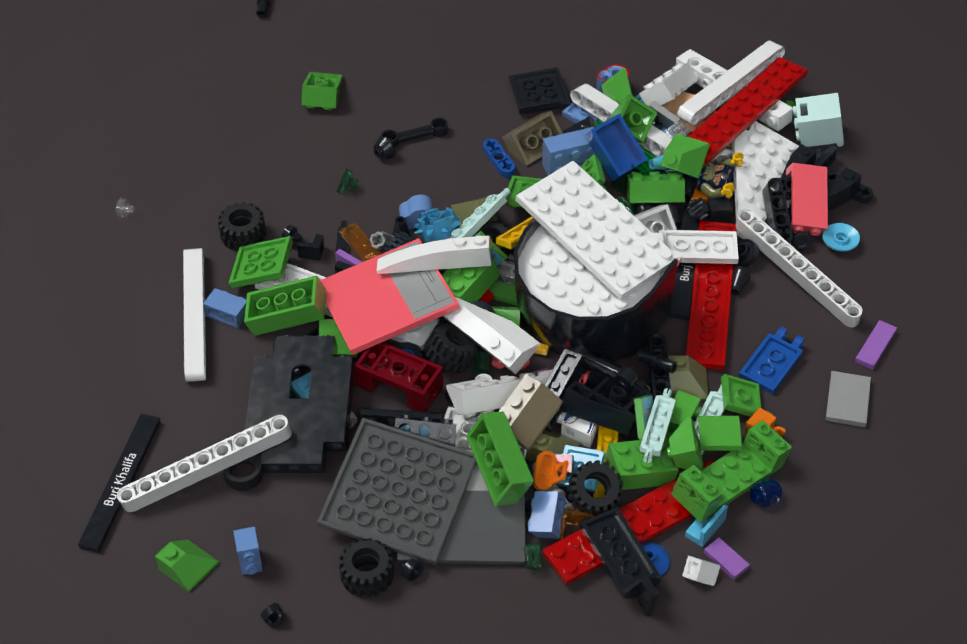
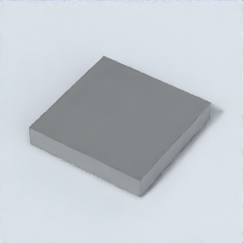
(665, 116)

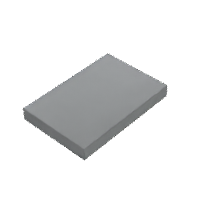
(848, 399)

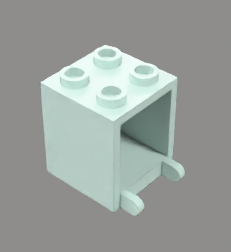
(818, 120)

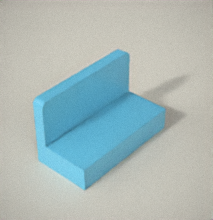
(702, 532)

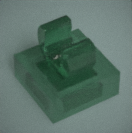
(347, 182)

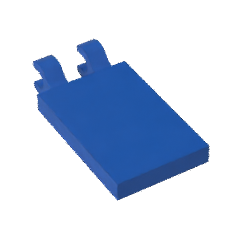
(772, 361)

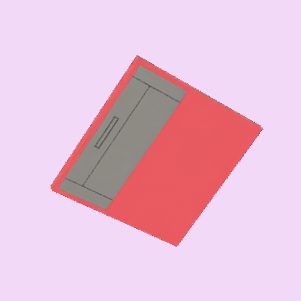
(382, 306)

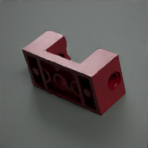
(419, 378)

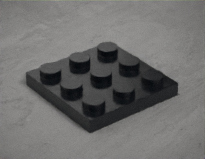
(539, 90)

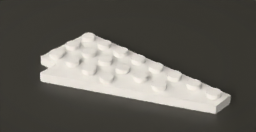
(764, 158)

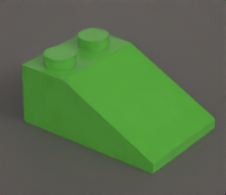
(321, 90)

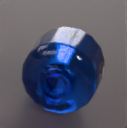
(766, 492)

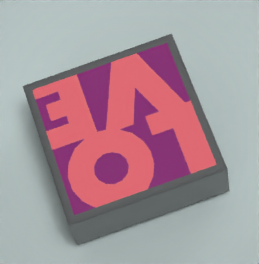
(569, 457)

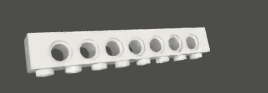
(707, 71)

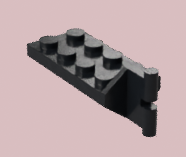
(623, 557)

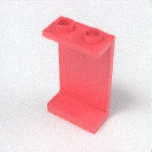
(809, 198)

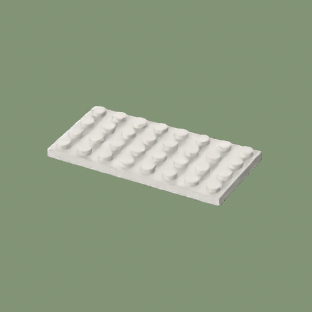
(596, 229)

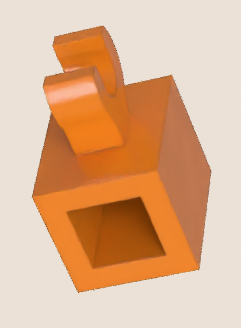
(768, 418)

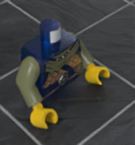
(717, 176)

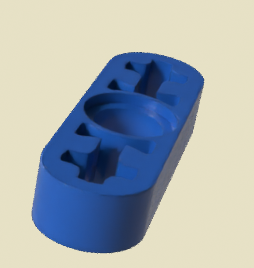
(509, 170)

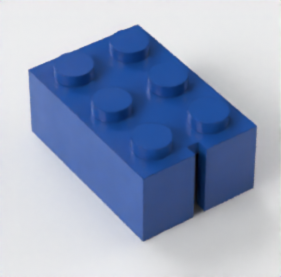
(616, 147)

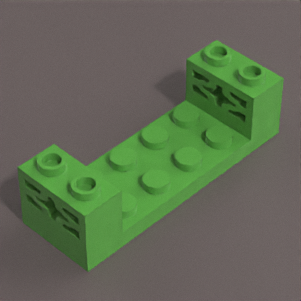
(733, 474)

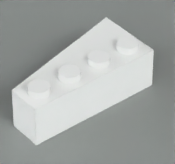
(671, 85)

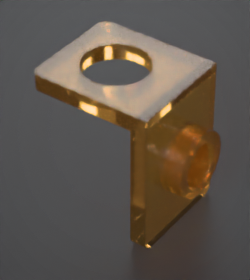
(574, 518)

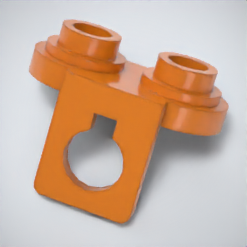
(547, 471)

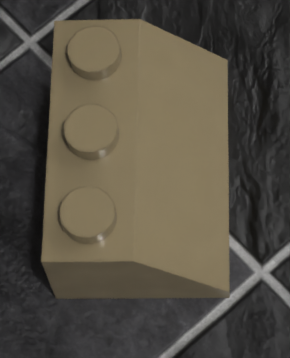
(527, 140)
(530, 410)

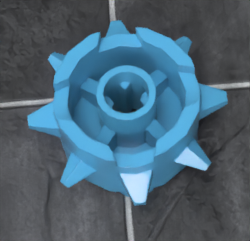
(437, 224)

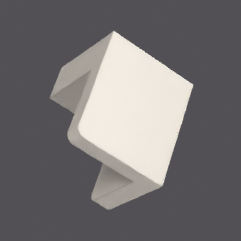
(701, 570)

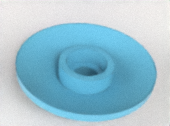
(841, 237)

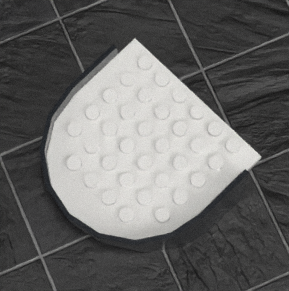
(571, 306)

